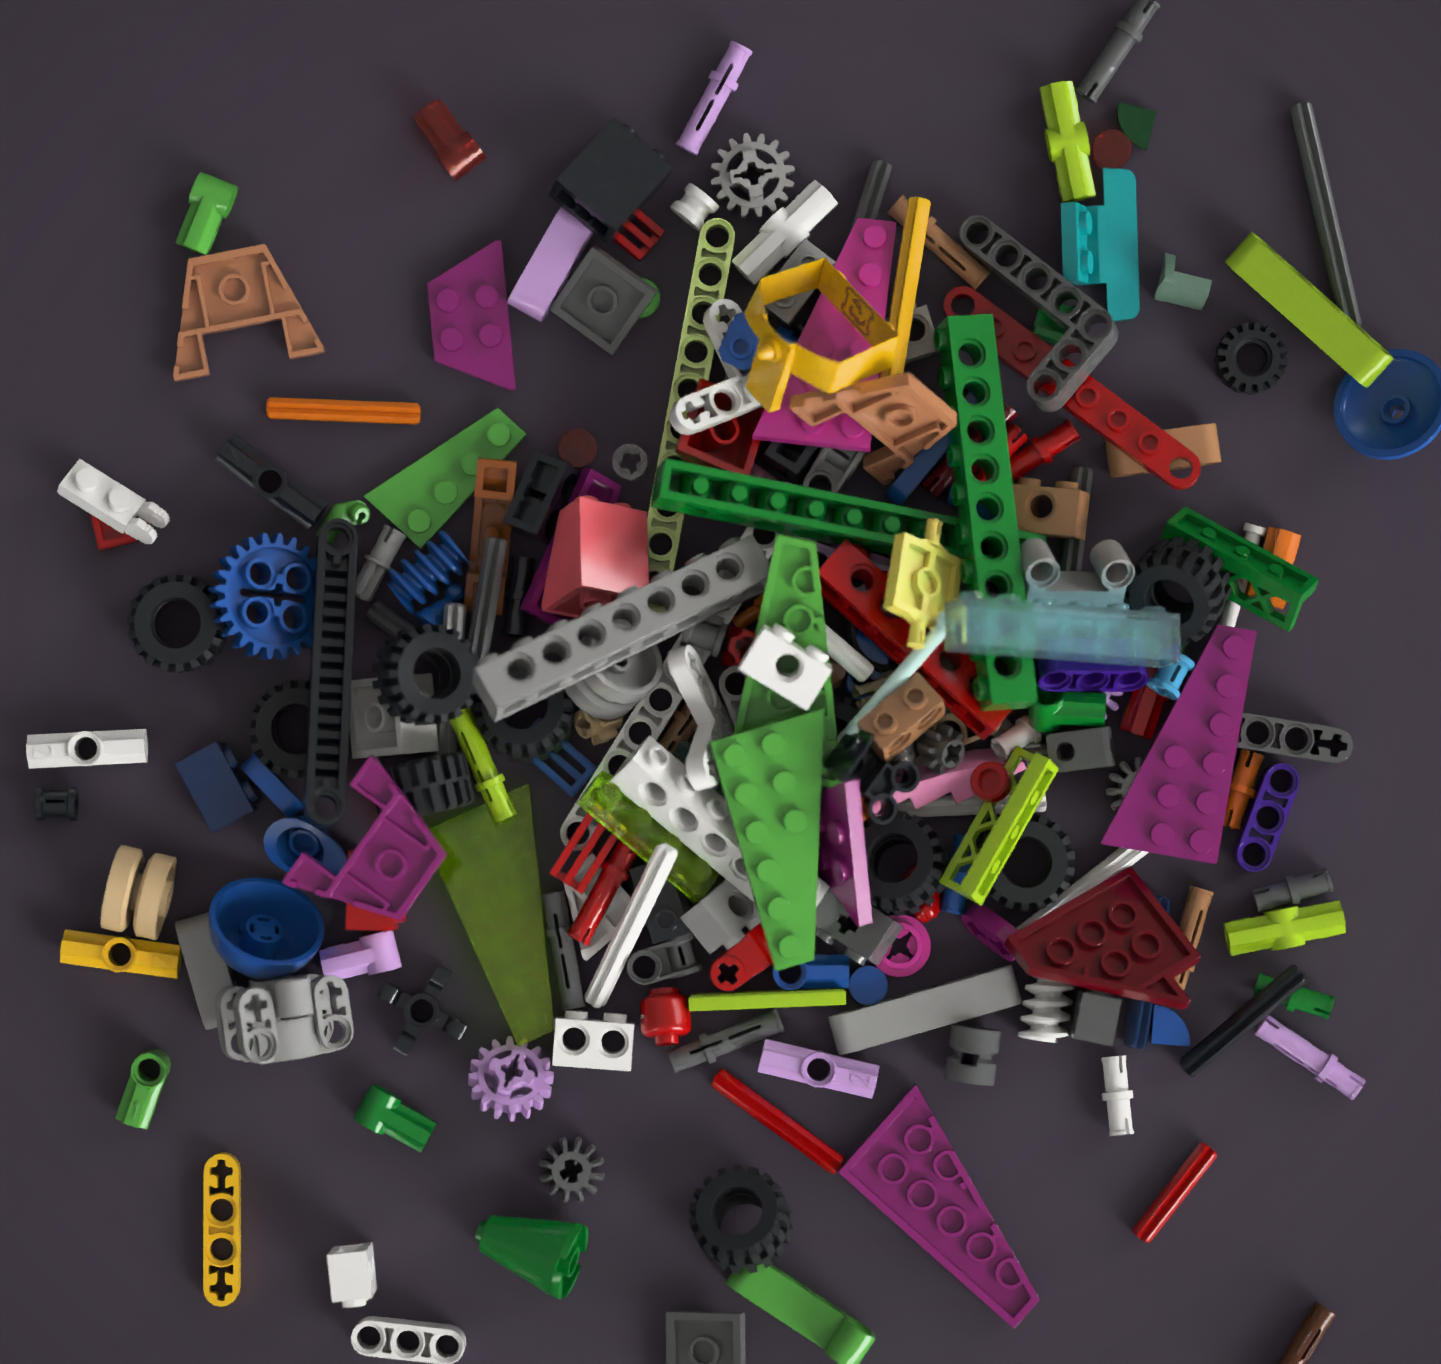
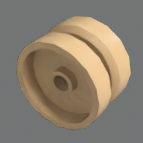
(137, 892)

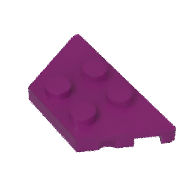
(473, 318)
(843, 850)

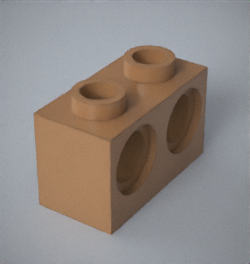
(902, 717)

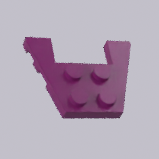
(389, 862)

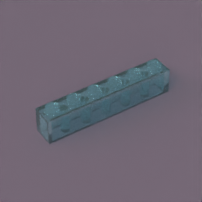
(1062, 631)

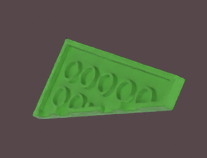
(794, 602)
(774, 806)

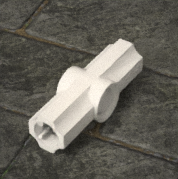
(784, 232)
(62, 748)

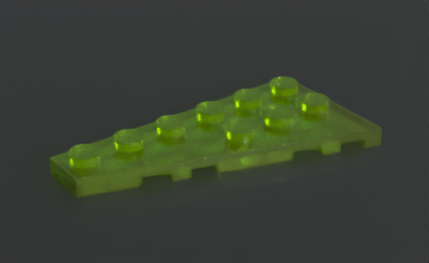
(498, 897)

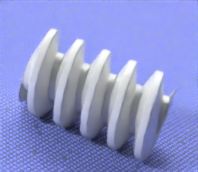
(1046, 1010)

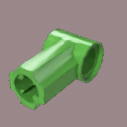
(209, 203)
(143, 1091)

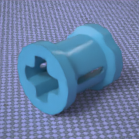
(1169, 679)

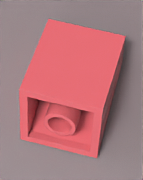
(595, 555)

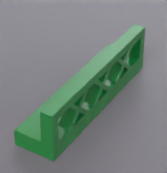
(1243, 559)

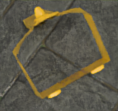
(777, 358)

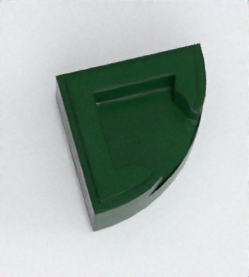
(1136, 124)

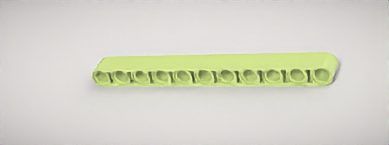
(688, 371)

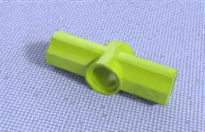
(1067, 141)
(1284, 927)

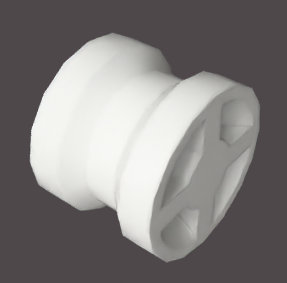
(694, 206)

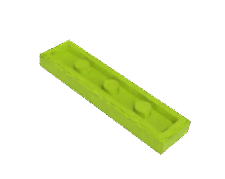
(767, 999)

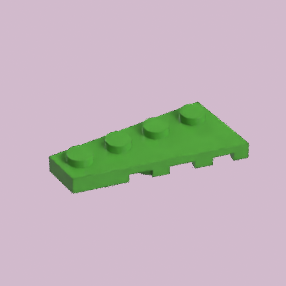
(439, 483)

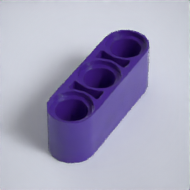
(1088, 677)
(1280, 803)

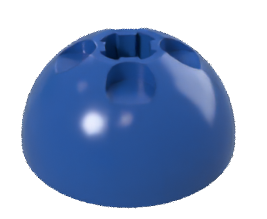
(264, 927)

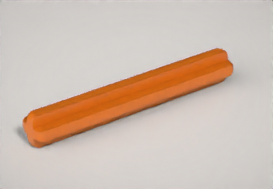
(343, 410)

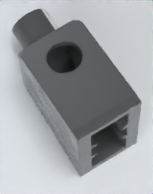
(1092, 749)

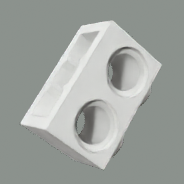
(593, 1052)
(352, 1274)

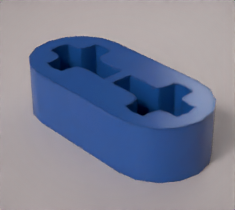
(273, 786)

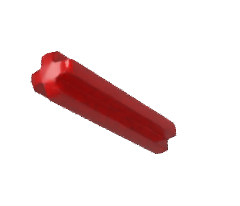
(1174, 1192)

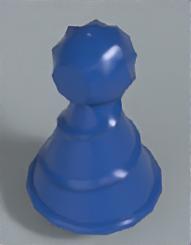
(434, 613)

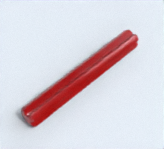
(777, 1121)

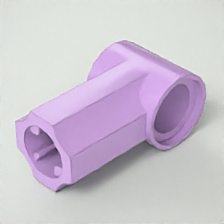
(368, 955)

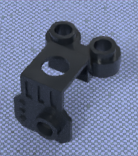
(875, 776)

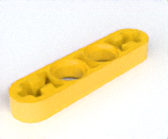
(227, 1229)

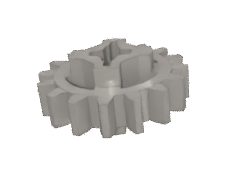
(755, 192)

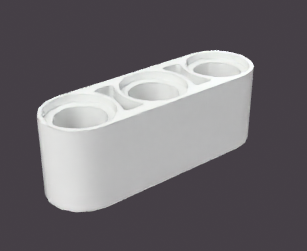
(389, 1342)

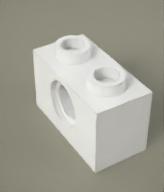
(799, 686)

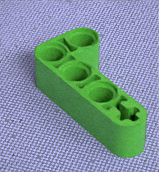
(805, 1312)

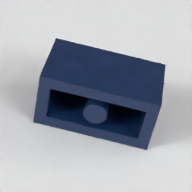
(217, 786)

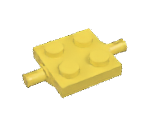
(921, 580)

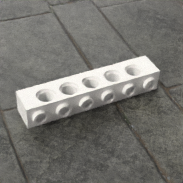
(697, 817)

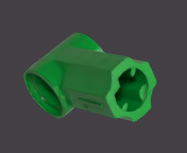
(1066, 709)
(386, 1114)

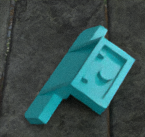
(1103, 243)

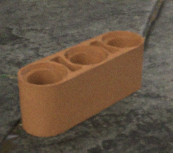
(1199, 439)

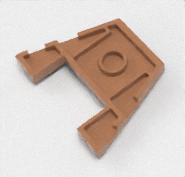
(237, 292)
(892, 409)

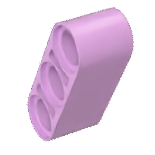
(550, 265)

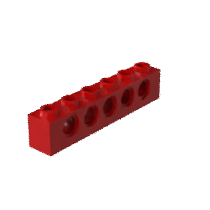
(892, 634)

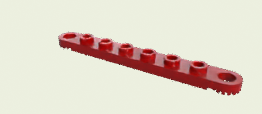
(1091, 401)

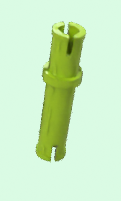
(483, 768)

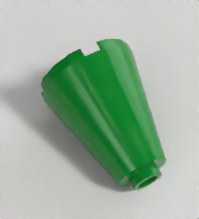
(535, 1250)

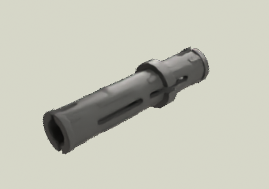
(1126, 34)
(563, 950)
(682, 1059)

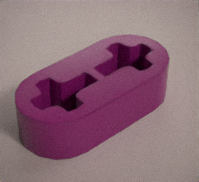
(989, 929)

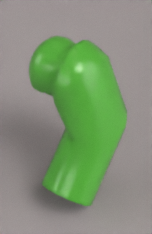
(353, 511)

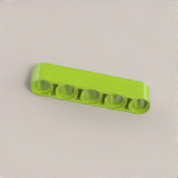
(1309, 310)

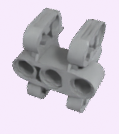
(283, 1018)

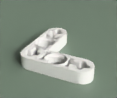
(734, 387)
(706, 710)

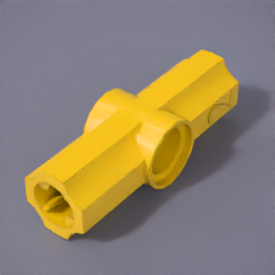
(96, 951)

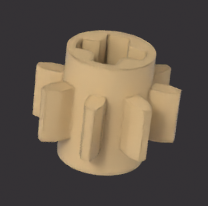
(598, 729)

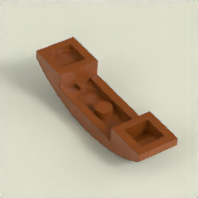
(493, 495)

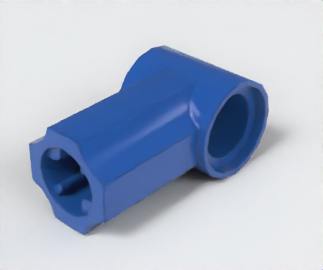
(822, 972)

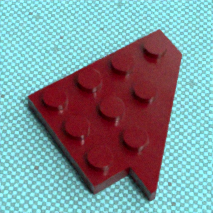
(1111, 943)

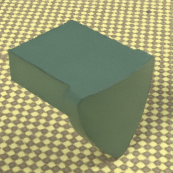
(1181, 287)

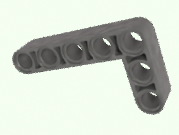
(1048, 301)

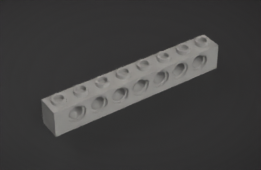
(506, 695)

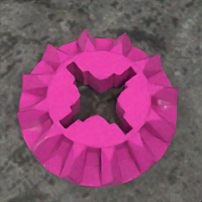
(918, 945)

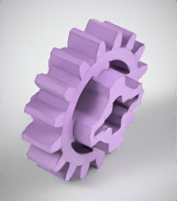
(497, 1068)

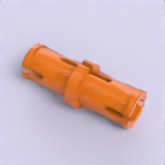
(1242, 787)

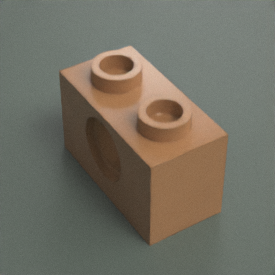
(1068, 513)

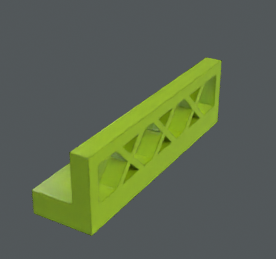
(1005, 829)

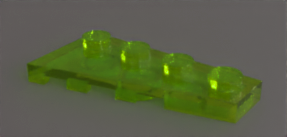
(643, 833)

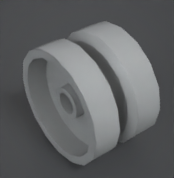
(619, 687)

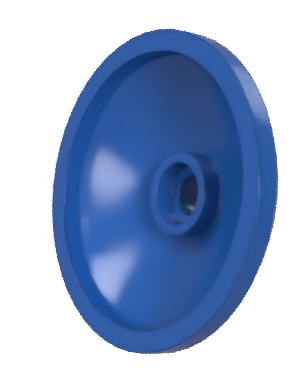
(1366, 414)

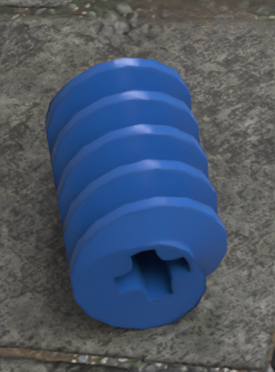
(427, 571)

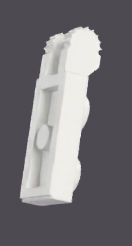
(112, 502)

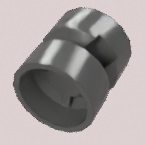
(977, 1041)

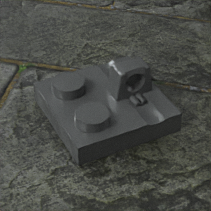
(603, 300)
(705, 1337)

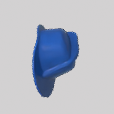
(292, 836)

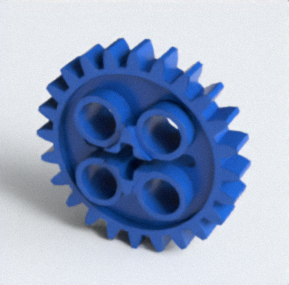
(273, 562)

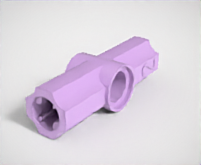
(844, 1074)

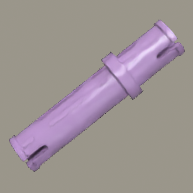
(736, 57)
(1322, 1065)

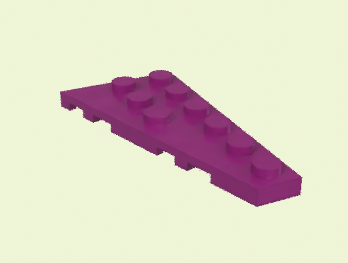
(925, 1190)

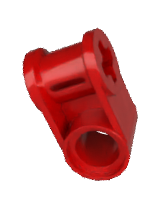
(749, 957)

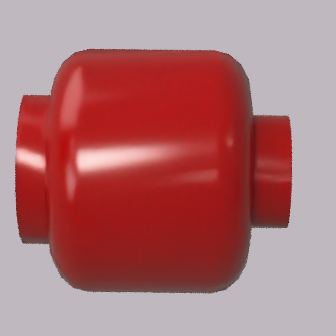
(665, 1016)

